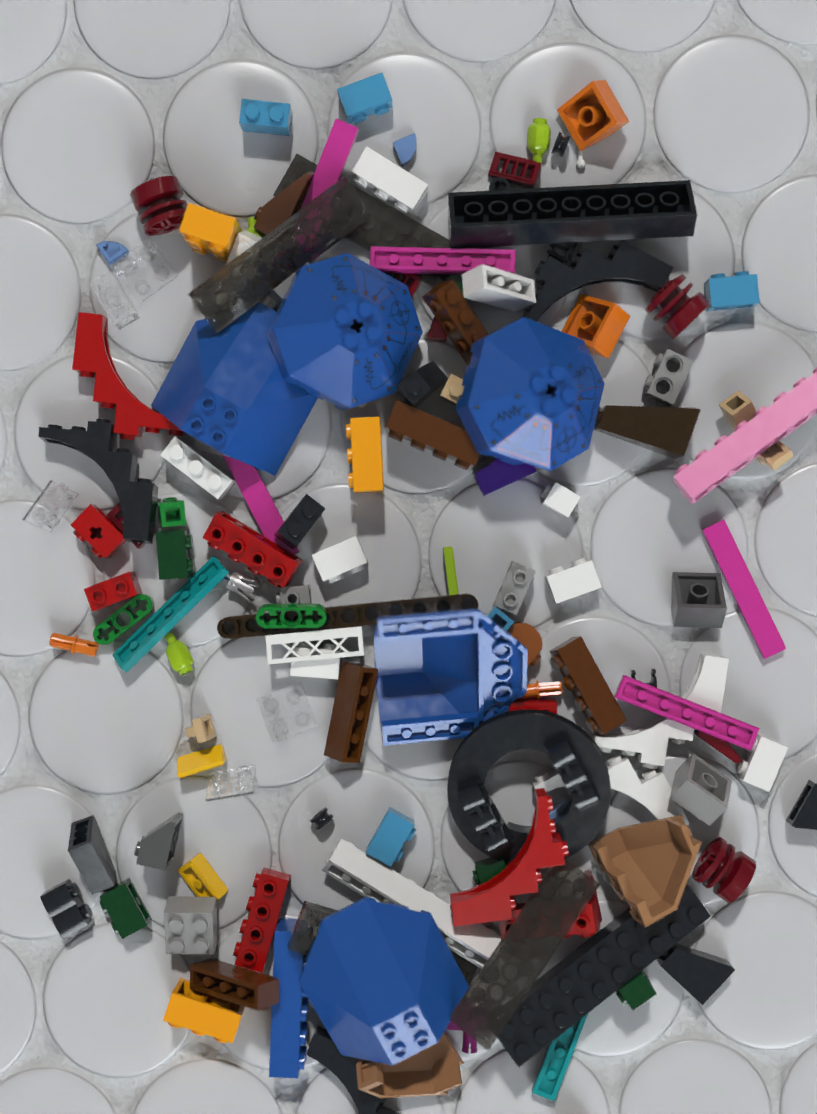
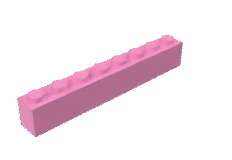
(748, 440)

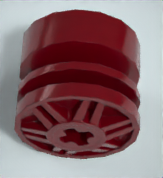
(160, 205)
(677, 306)
(724, 869)

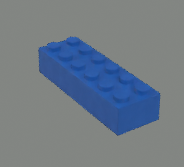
(288, 1015)

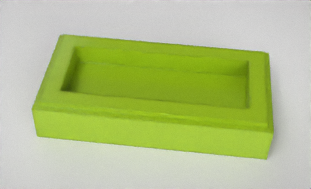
(450, 571)

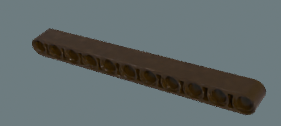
(335, 612)

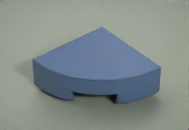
(405, 148)
(112, 251)

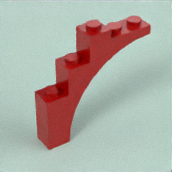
(94, 357)
(495, 897)

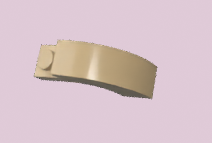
(739, 409)

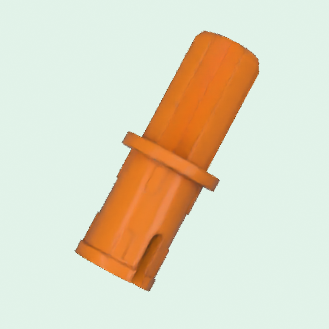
(74, 644)
(543, 690)

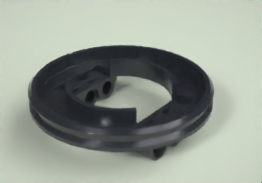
(574, 758)

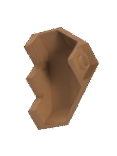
(648, 865)
(423, 1074)

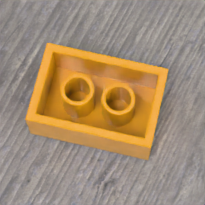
(209, 231)
(365, 455)
(203, 1013)

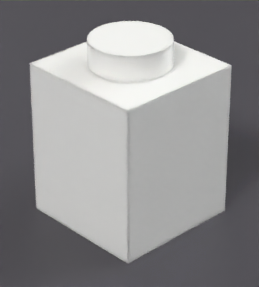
(559, 499)

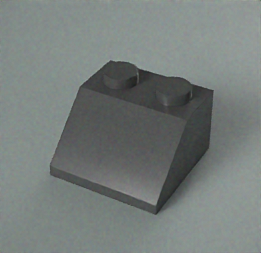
(697, 600)
(159, 845)

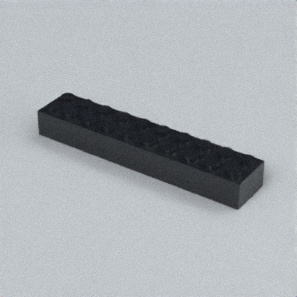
(571, 214)
(593, 975)

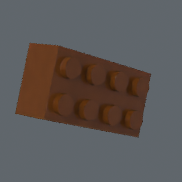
(431, 433)

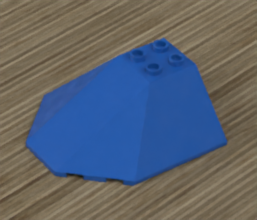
(233, 394)
(444, 674)
(382, 980)

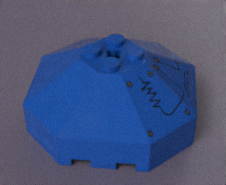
(315, 336)
(507, 400)

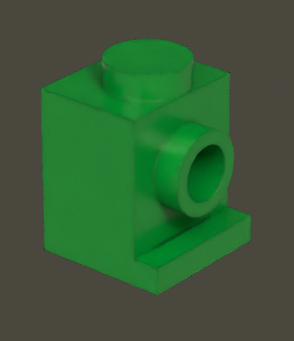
(171, 512)

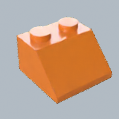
(592, 114)
(597, 324)

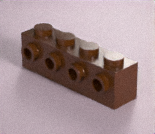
(455, 317)
(587, 686)
(351, 712)
(234, 984)

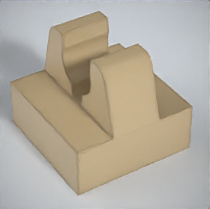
(202, 728)

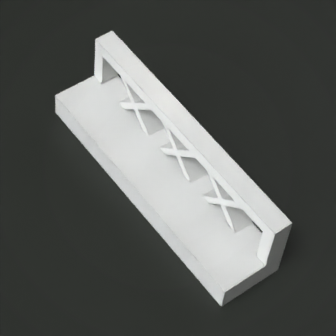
(308, 636)

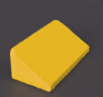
(201, 760)
(202, 878)

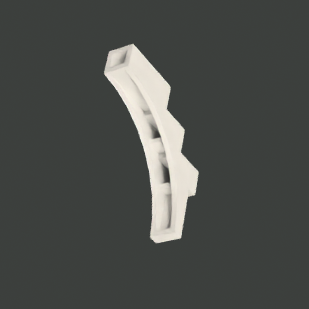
(652, 740)
(650, 790)

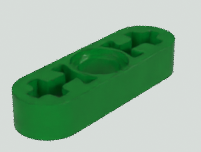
(309, 620)
(113, 635)

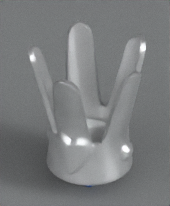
(242, 585)

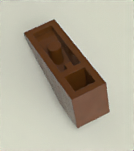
(282, 205)

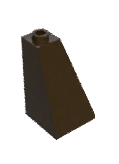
(654, 428)

